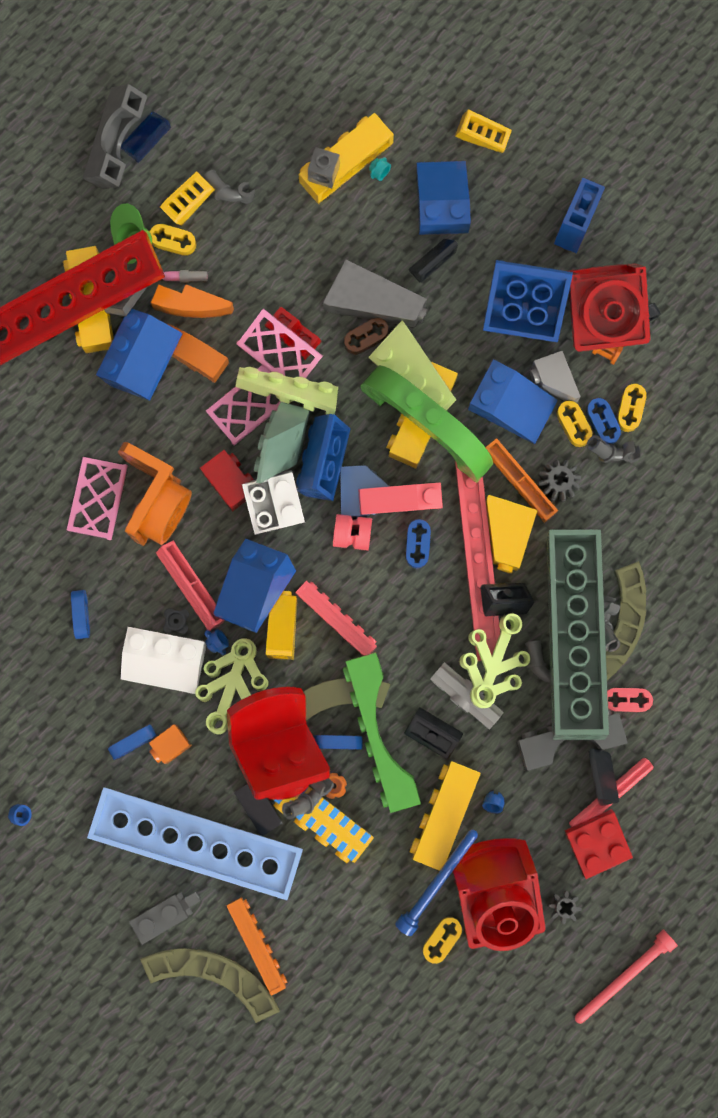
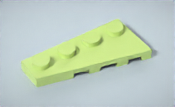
(406, 357)
(289, 389)

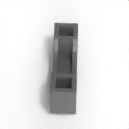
(120, 113)
(540, 749)

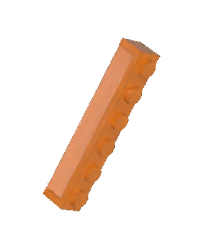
(521, 481)
(258, 949)

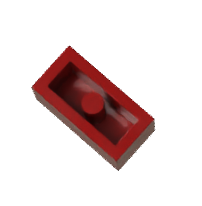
(227, 478)

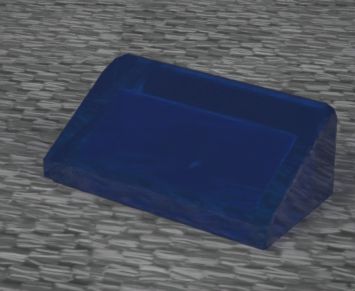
(146, 136)

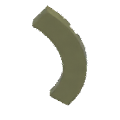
(630, 617)
(335, 693)
(216, 969)

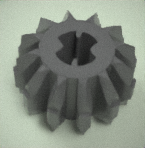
(552, 473)

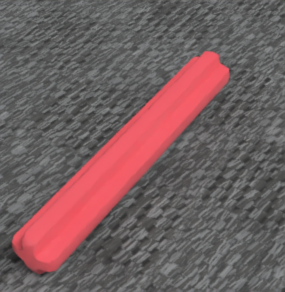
(623, 784)

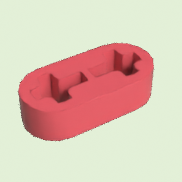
(628, 693)

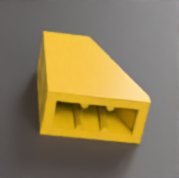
(508, 532)
(282, 628)

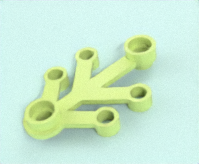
(493, 663)
(231, 681)

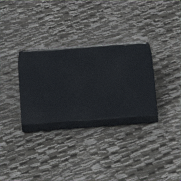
(433, 259)
(505, 599)
(433, 733)
(603, 777)
(259, 811)

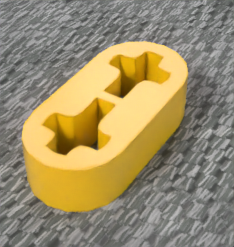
(175, 234)
(637, 408)
(569, 427)
(437, 935)

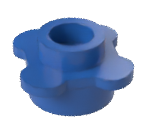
(216, 641)

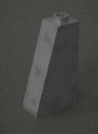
(370, 296)

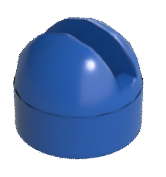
(493, 802)
(20, 821)

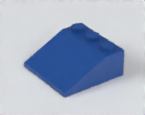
(527, 301)

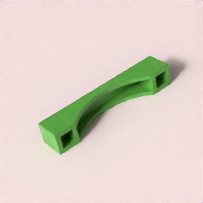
(398, 784)

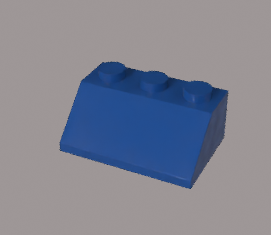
(139, 354)
(323, 457)

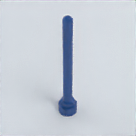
(408, 922)

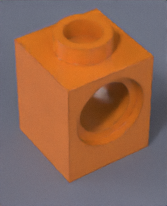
(169, 745)

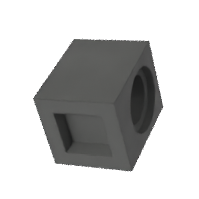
(323, 167)

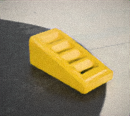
(480, 139)
(186, 211)

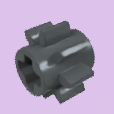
(572, 907)

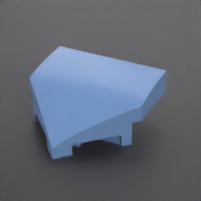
(353, 479)

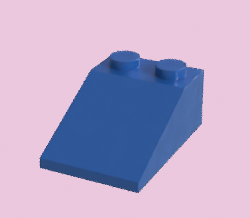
(443, 198)
(512, 402)
(253, 585)

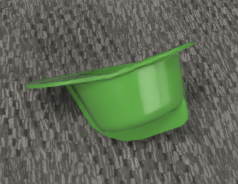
(125, 223)

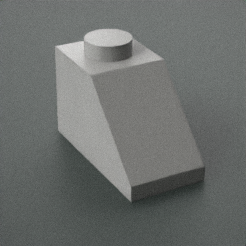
(555, 377)

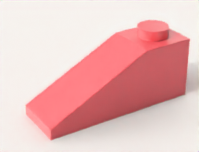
(400, 498)

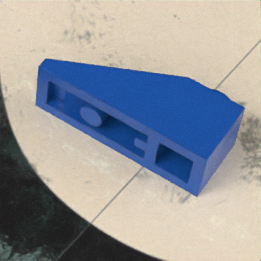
(579, 215)

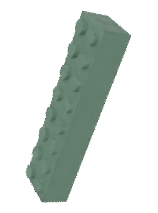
(577, 635)

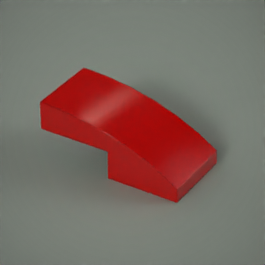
(295, 326)

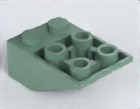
(281, 441)

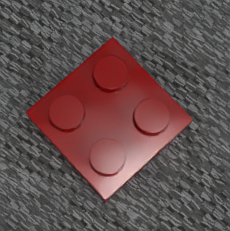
(598, 844)

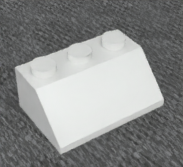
(162, 660)

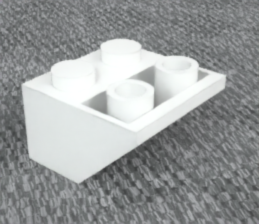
(273, 503)

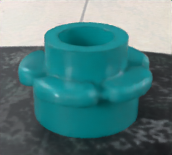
(379, 168)

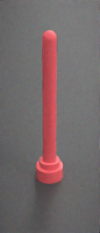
(662, 945)

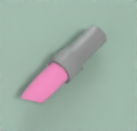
(185, 276)

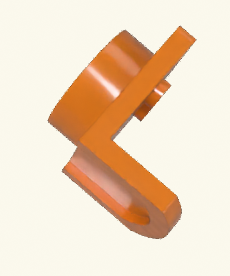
(163, 502)

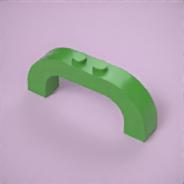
(390, 387)

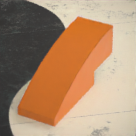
(190, 303)
(199, 356)

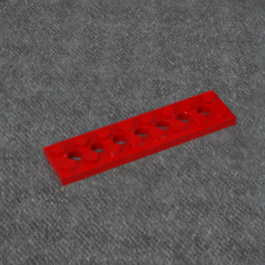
(82, 306)

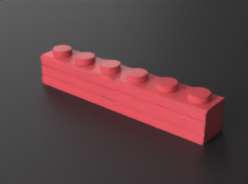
(189, 584)
(331, 614)

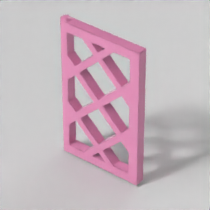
(278, 328)
(249, 425)
(83, 482)

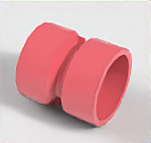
(343, 530)

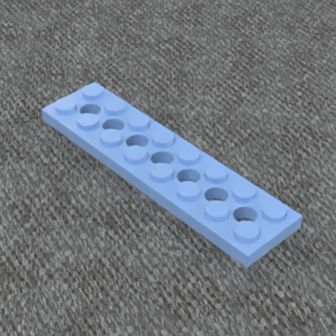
(179, 854)

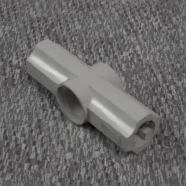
(459, 693)

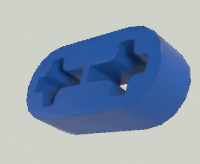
(608, 418)
(424, 544)
(80, 614)
(132, 742)
(339, 742)

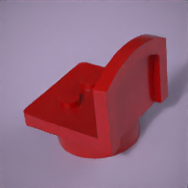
(609, 307)
(275, 743)
(499, 894)

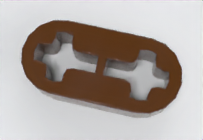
(363, 331)

